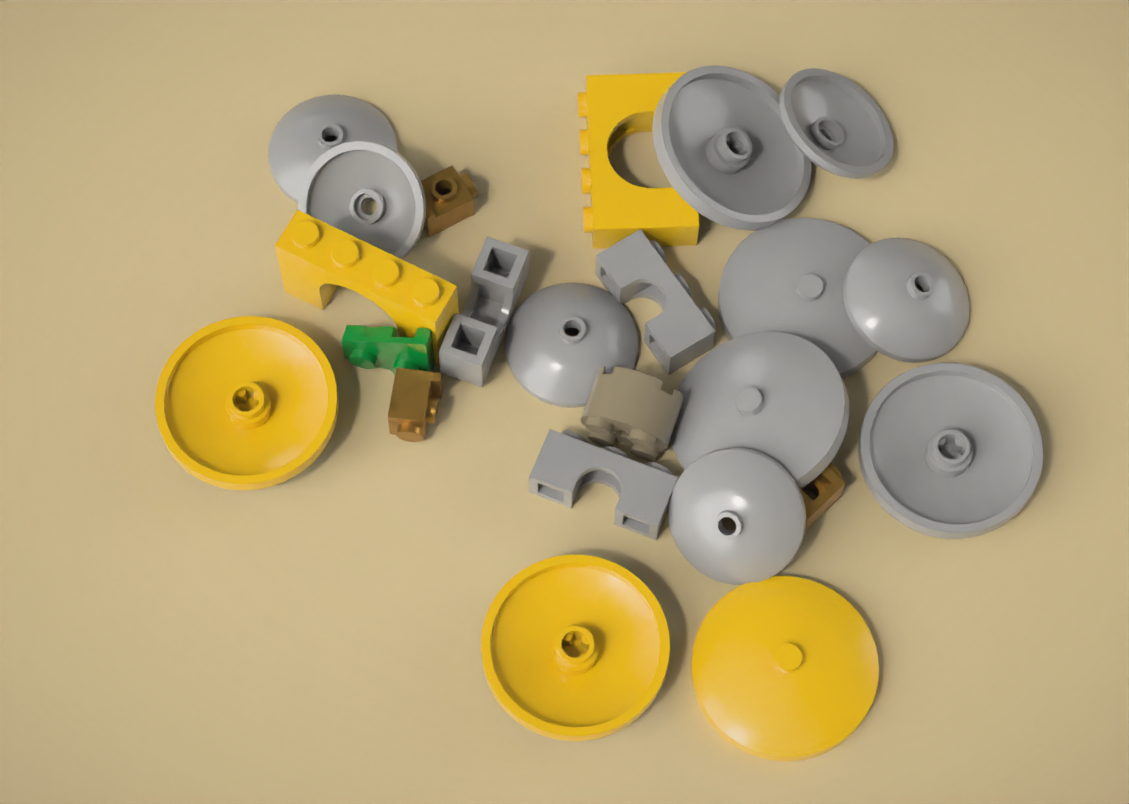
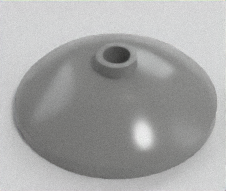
(836, 124)
(302, 131)
(360, 170)
(893, 312)
(561, 366)
(759, 500)

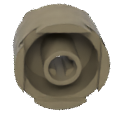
(631, 411)

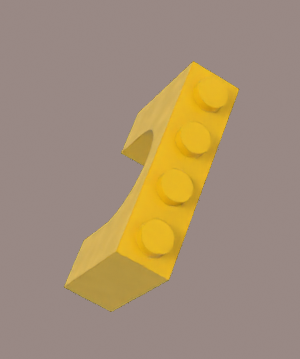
(614, 110)
(321, 257)

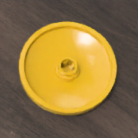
(246, 403)
(575, 647)
(784, 668)

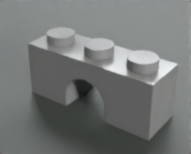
(639, 270)
(493, 294)
(571, 463)

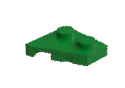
(381, 348)

